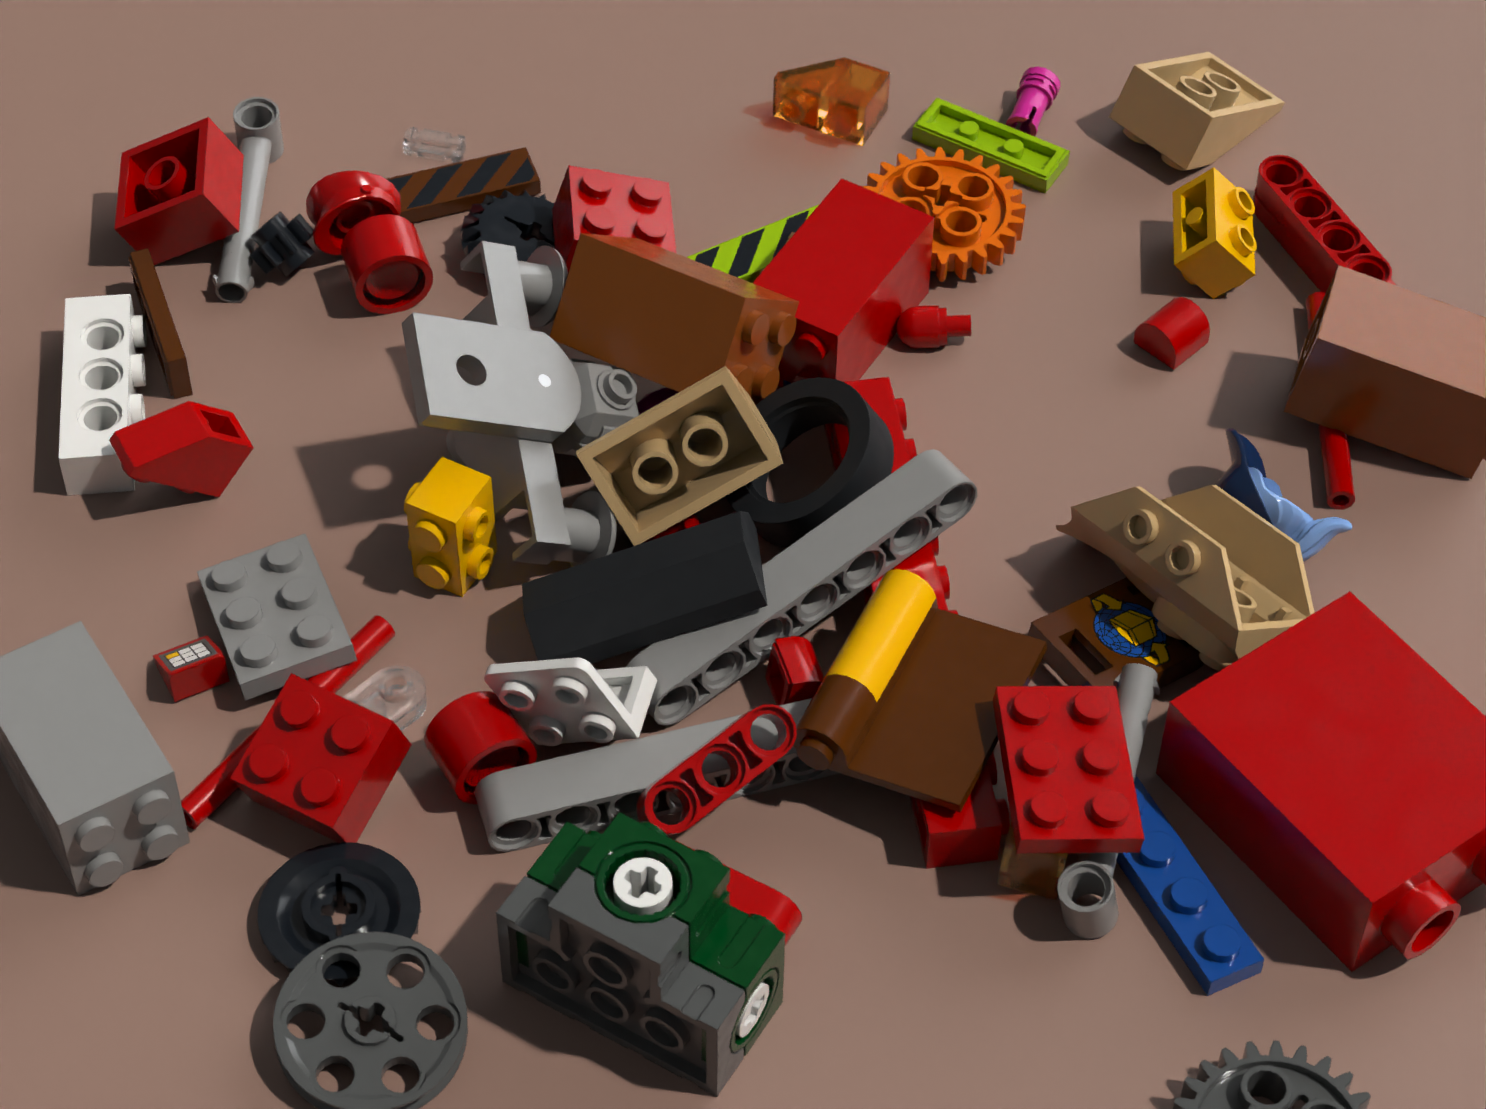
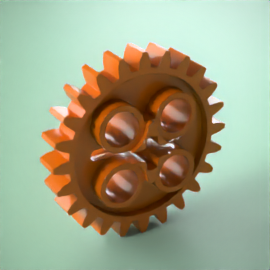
(972, 207)

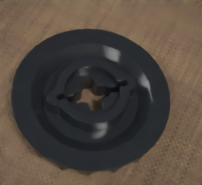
(508, 219)
(304, 894)

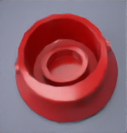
(343, 201)

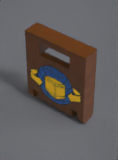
(1117, 631)

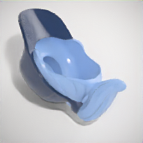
(1249, 485)

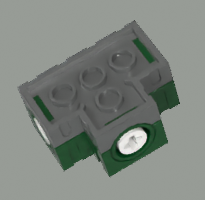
(644, 948)

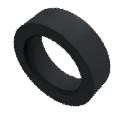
(866, 462)

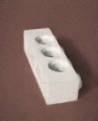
(99, 390)

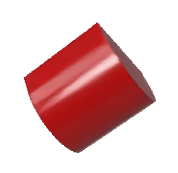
(1174, 332)
(793, 670)

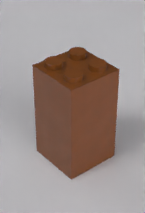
(671, 316)
(1395, 372)

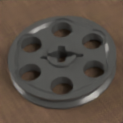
(370, 996)

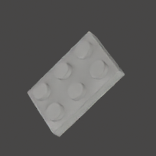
(276, 616)

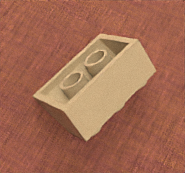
(681, 455)

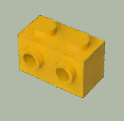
(1213, 233)
(451, 526)

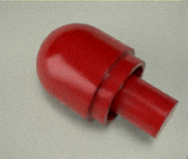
(930, 326)

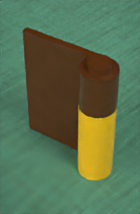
(914, 695)

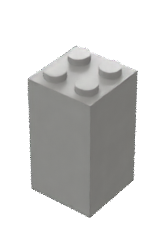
(85, 761)

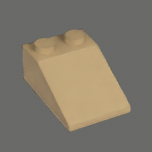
(1192, 108)

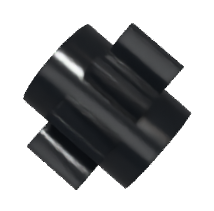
(282, 243)

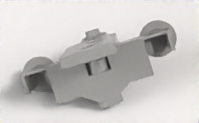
(520, 400)

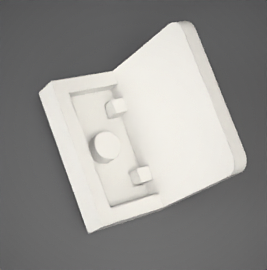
(573, 700)

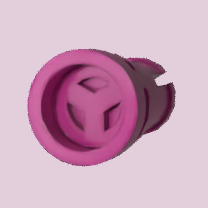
(1034, 97)

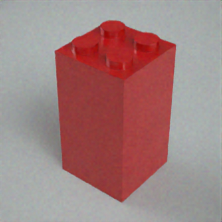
(854, 275)

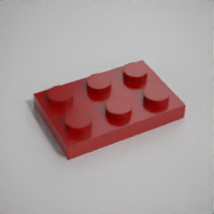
(1067, 770)

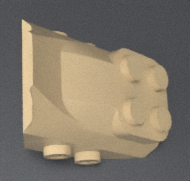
(1205, 563)

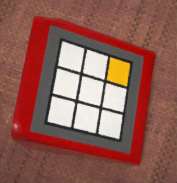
(192, 667)

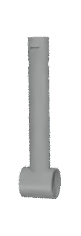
(261, 143)
(1095, 870)

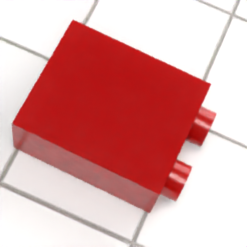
(1340, 780)

